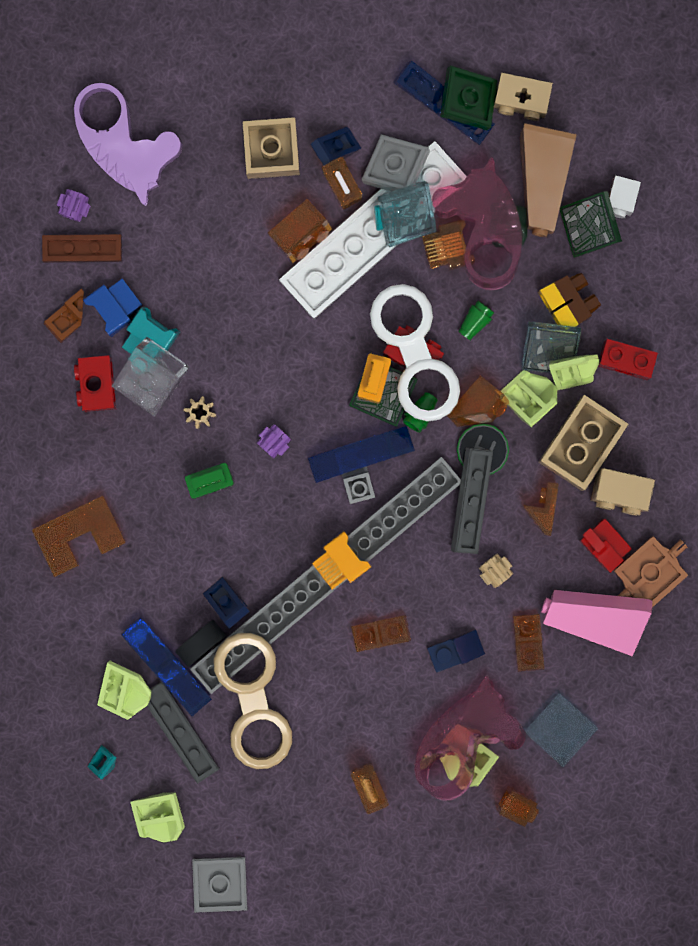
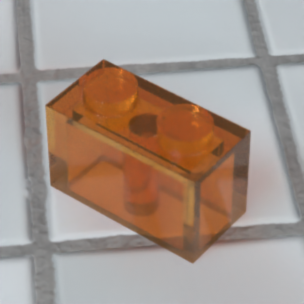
(300, 231)

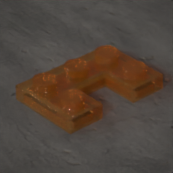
(56, 534)

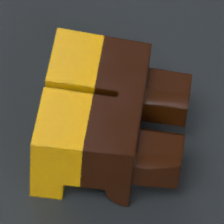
(567, 290)

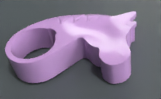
(129, 162)

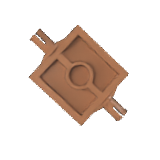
(651, 571)

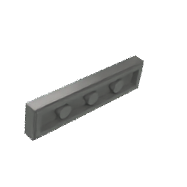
(471, 500)
(181, 733)

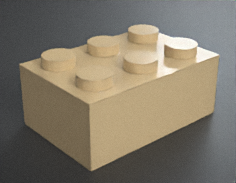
(583, 443)

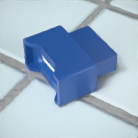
(114, 305)

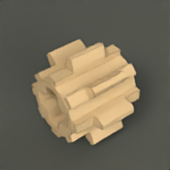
(195, 406)
(496, 570)

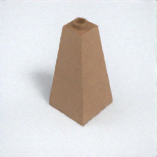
(545, 169)

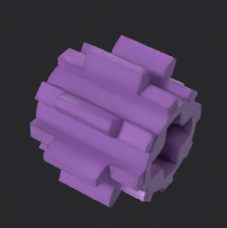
(73, 205)
(273, 441)

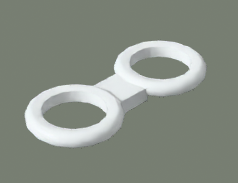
(415, 352)

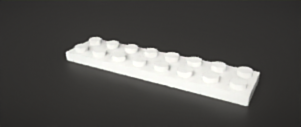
(356, 244)

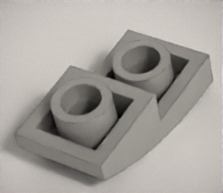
(358, 485)

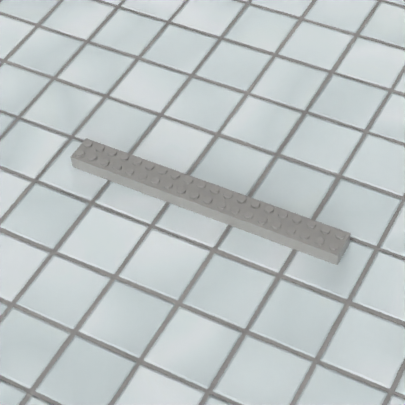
(312, 588)

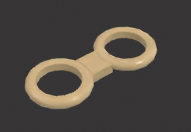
(253, 700)

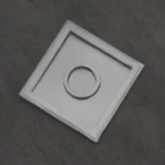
(395, 164)
(219, 884)

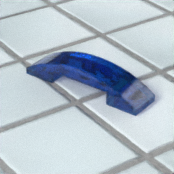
(361, 454)

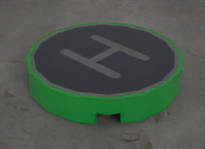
(485, 437)

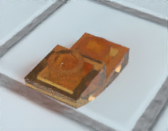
(381, 633)
(528, 642)

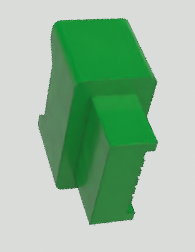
(209, 480)

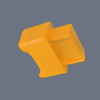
(374, 378)
(340, 562)

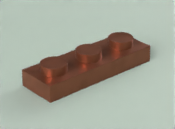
(82, 248)

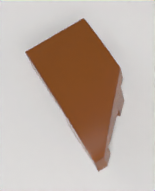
(67, 318)

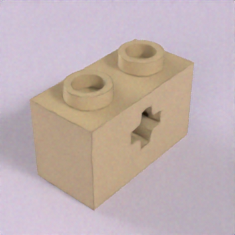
(510, 89)

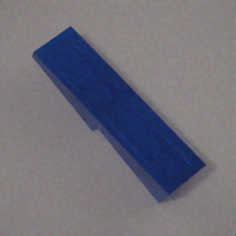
(430, 93)
(166, 666)

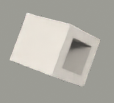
(623, 196)

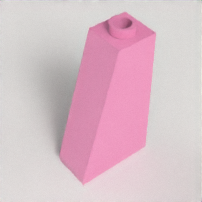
(599, 618)

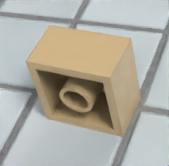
(271, 148)
(622, 490)

